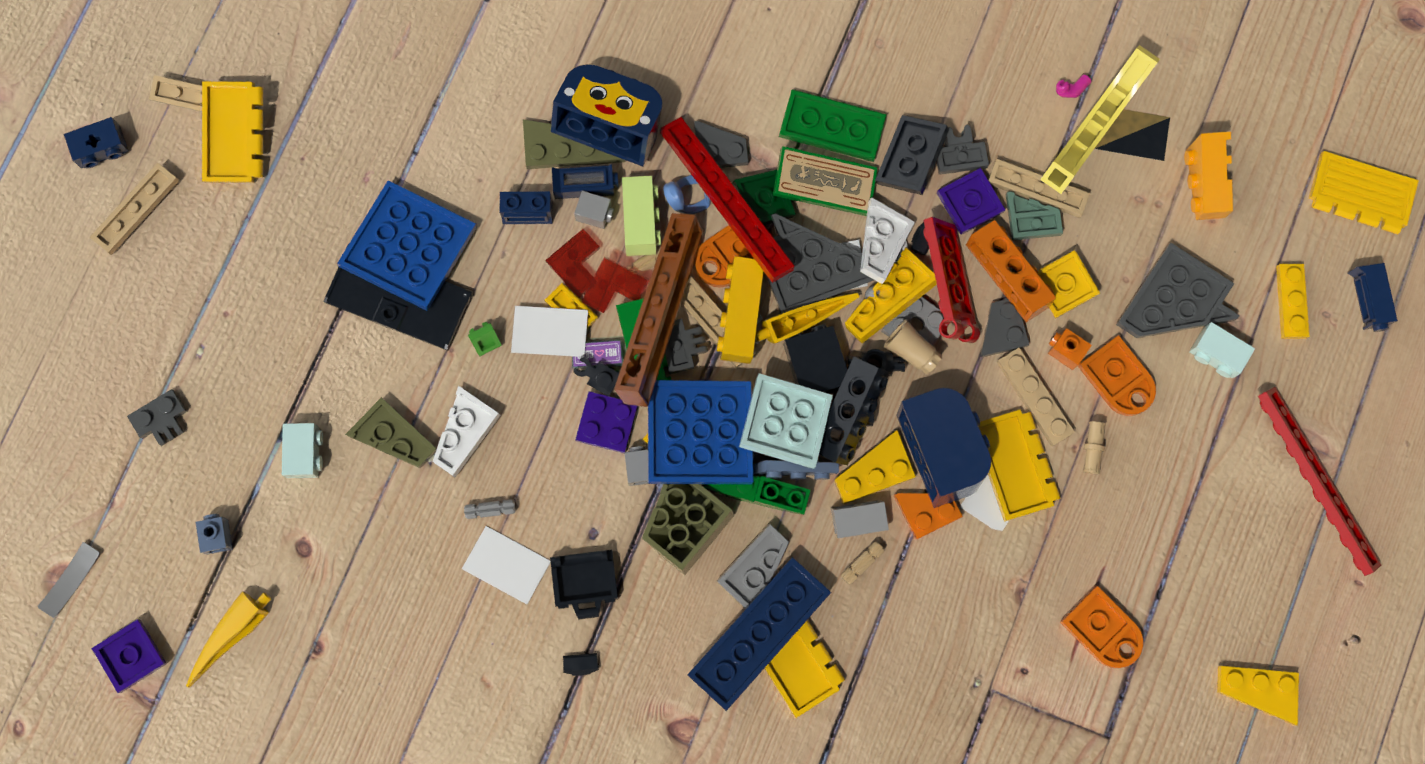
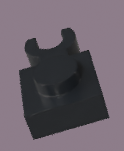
(601, 377)

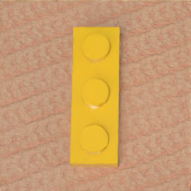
(1292, 301)

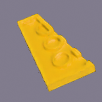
(904, 285)

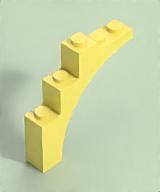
(1100, 119)

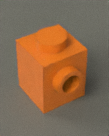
(1068, 348)

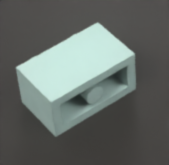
(1221, 351)
(301, 450)

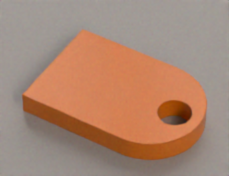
(719, 251)
(1118, 376)
(1103, 629)

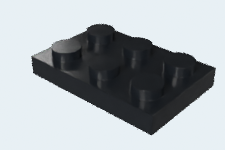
(912, 154)

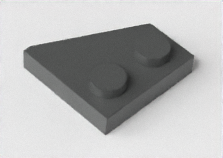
(724, 147)
(1003, 330)

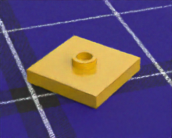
(1069, 283)

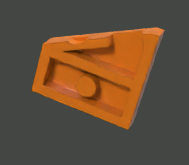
(922, 516)

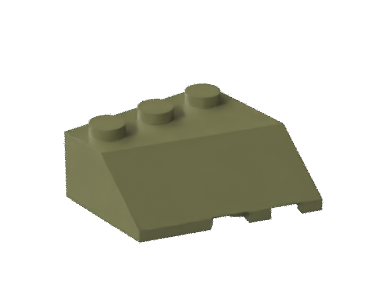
(685, 523)

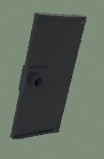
(377, 305)

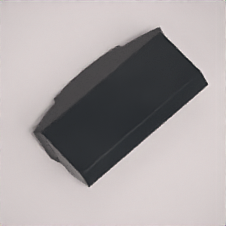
(919, 243)
(580, 664)

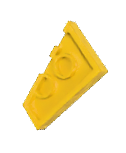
(1265, 690)

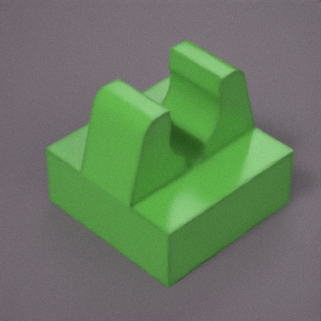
(484, 339)

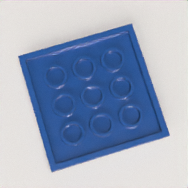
(407, 245)
(698, 433)

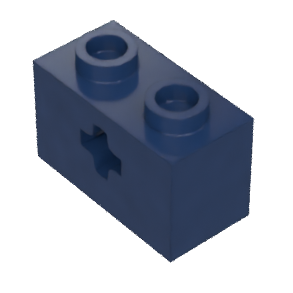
(96, 143)

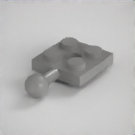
(921, 309)

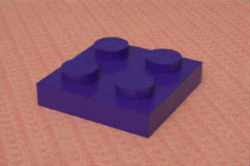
(970, 201)
(606, 422)
(129, 656)

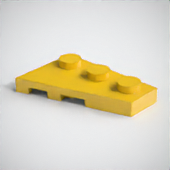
(876, 471)

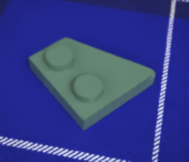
(1032, 219)

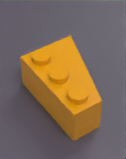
(1209, 177)

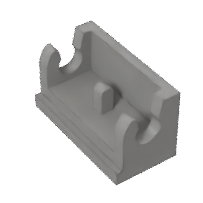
(859, 518)

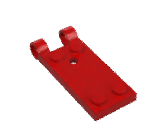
(950, 279)

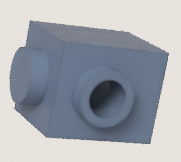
(213, 534)

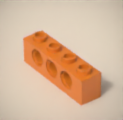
(1010, 283)

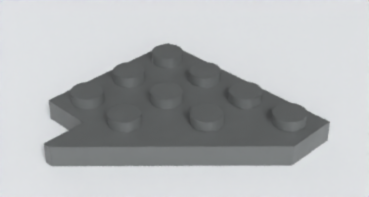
(819, 264)
(1177, 297)

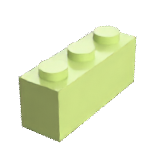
(640, 215)

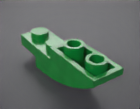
(766, 493)

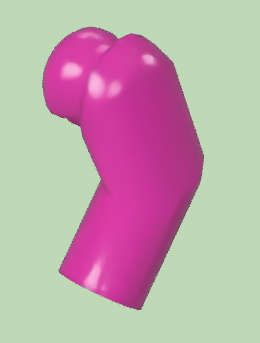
(1074, 90)

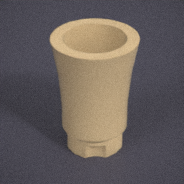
(913, 347)

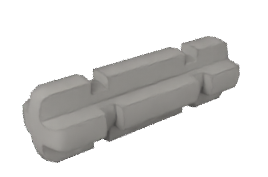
(489, 509)

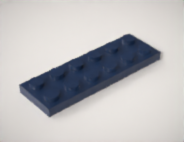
(759, 634)

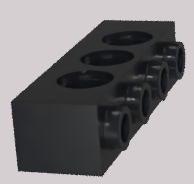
(847, 398)

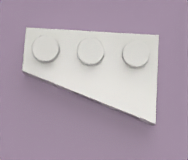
(883, 239)
(465, 430)

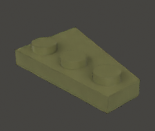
(390, 433)

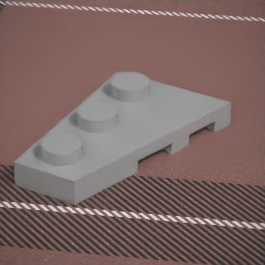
(754, 566)

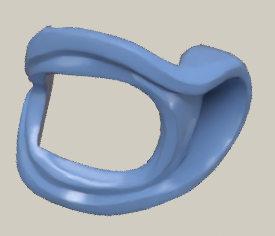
(675, 197)

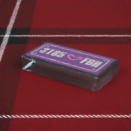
(605, 351)

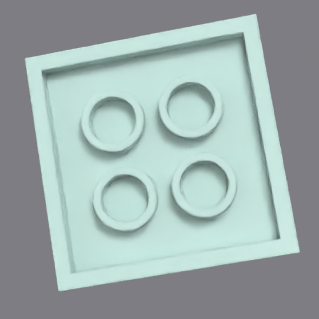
(786, 421)

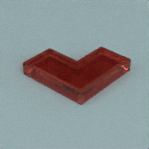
(569, 259)
(610, 279)

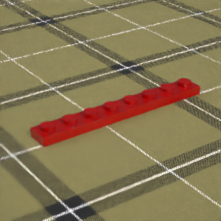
(727, 199)
(1322, 486)

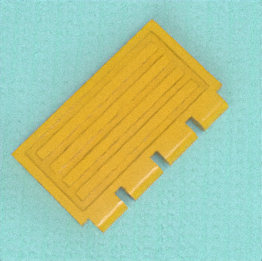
(229, 132)
(1362, 191)
(1015, 469)
(801, 672)

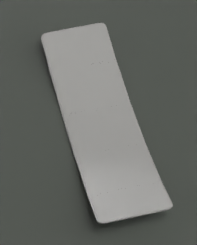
(69, 580)

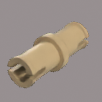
(1094, 447)

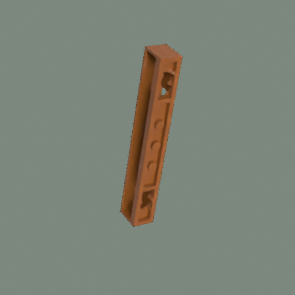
(659, 310)

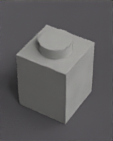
(594, 210)
(637, 466)

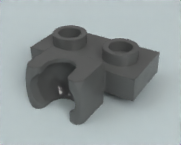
(961, 153)

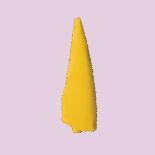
(801, 318)
(235, 625)

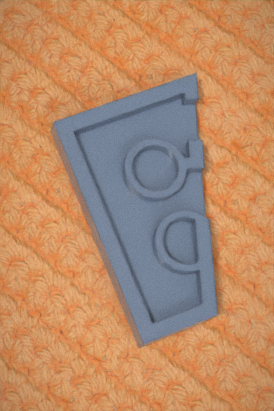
(777, 469)

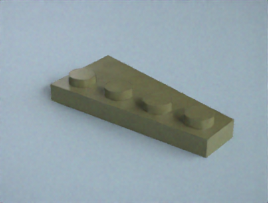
(551, 150)

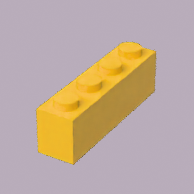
(741, 311)

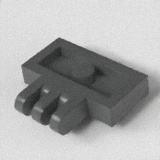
(682, 347)
(159, 417)

